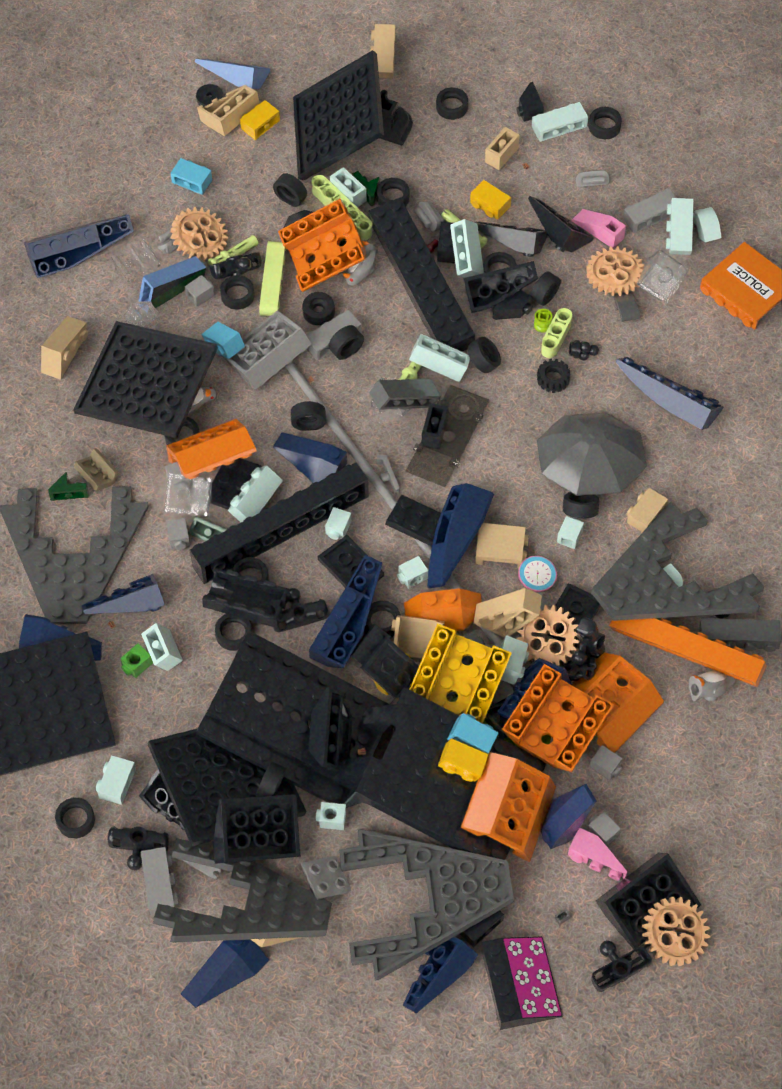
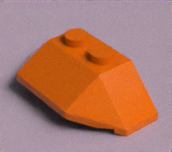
(453, 606)

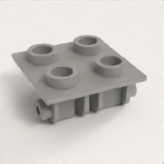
(326, 877)

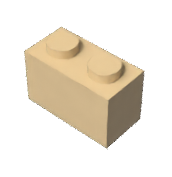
(502, 148)
(646, 510)

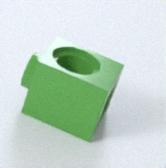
(137, 653)

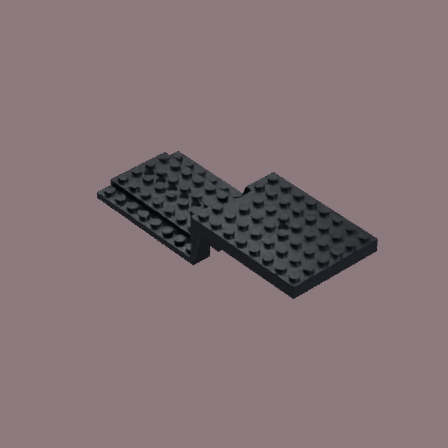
(401, 784)

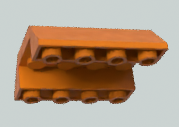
(320, 236)
(211, 448)
(631, 702)
(542, 714)
(501, 798)

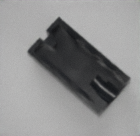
(246, 597)

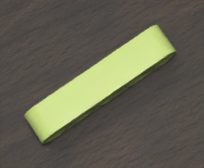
(328, 193)
(272, 278)

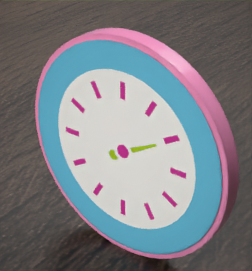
(537, 573)

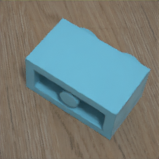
(191, 176)
(227, 339)
(473, 733)

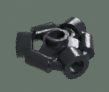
(579, 671)

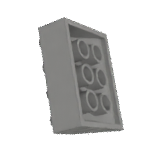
(269, 349)

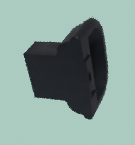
(396, 121)

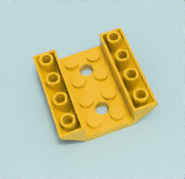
(444, 672)

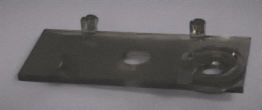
(438, 464)

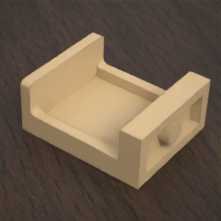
(501, 544)
(413, 634)

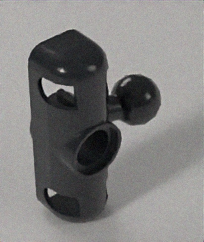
(235, 265)
(308, 610)
(590, 641)
(127, 835)
(609, 971)

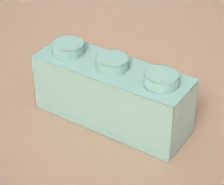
(559, 121)
(680, 226)
(467, 248)
(439, 357)
(255, 493)

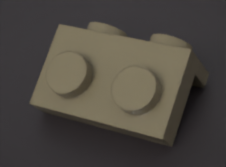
(97, 470)

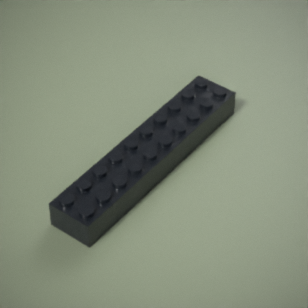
(420, 275)
(280, 521)

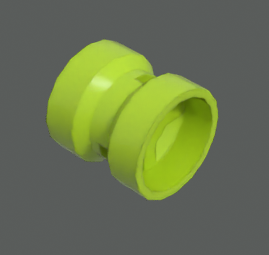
(542, 320)

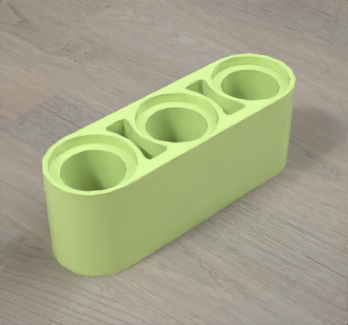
(560, 324)

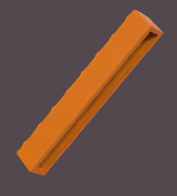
(694, 647)

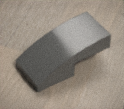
(627, 307)

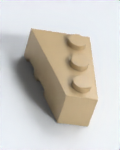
(384, 45)
(226, 113)
(62, 346)
(508, 612)

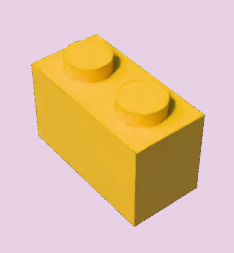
(260, 119)
(490, 200)
(463, 760)

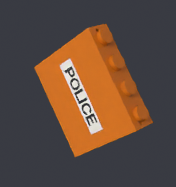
(745, 284)

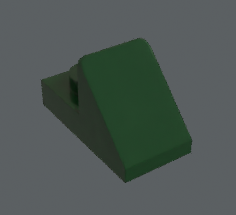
(371, 186)
(63, 490)

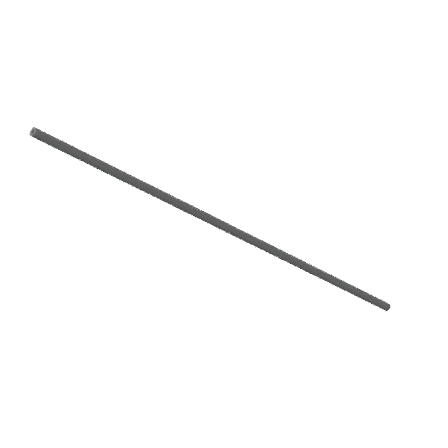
(373, 477)

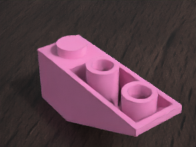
(601, 226)
(588, 845)

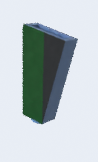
(170, 281)

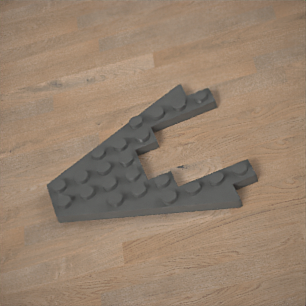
(70, 580)
(643, 590)
(460, 893)
(272, 909)

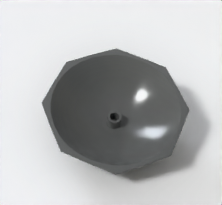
(591, 454)

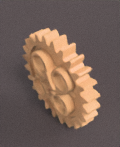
(199, 234)
(614, 271)
(551, 619)
(677, 912)

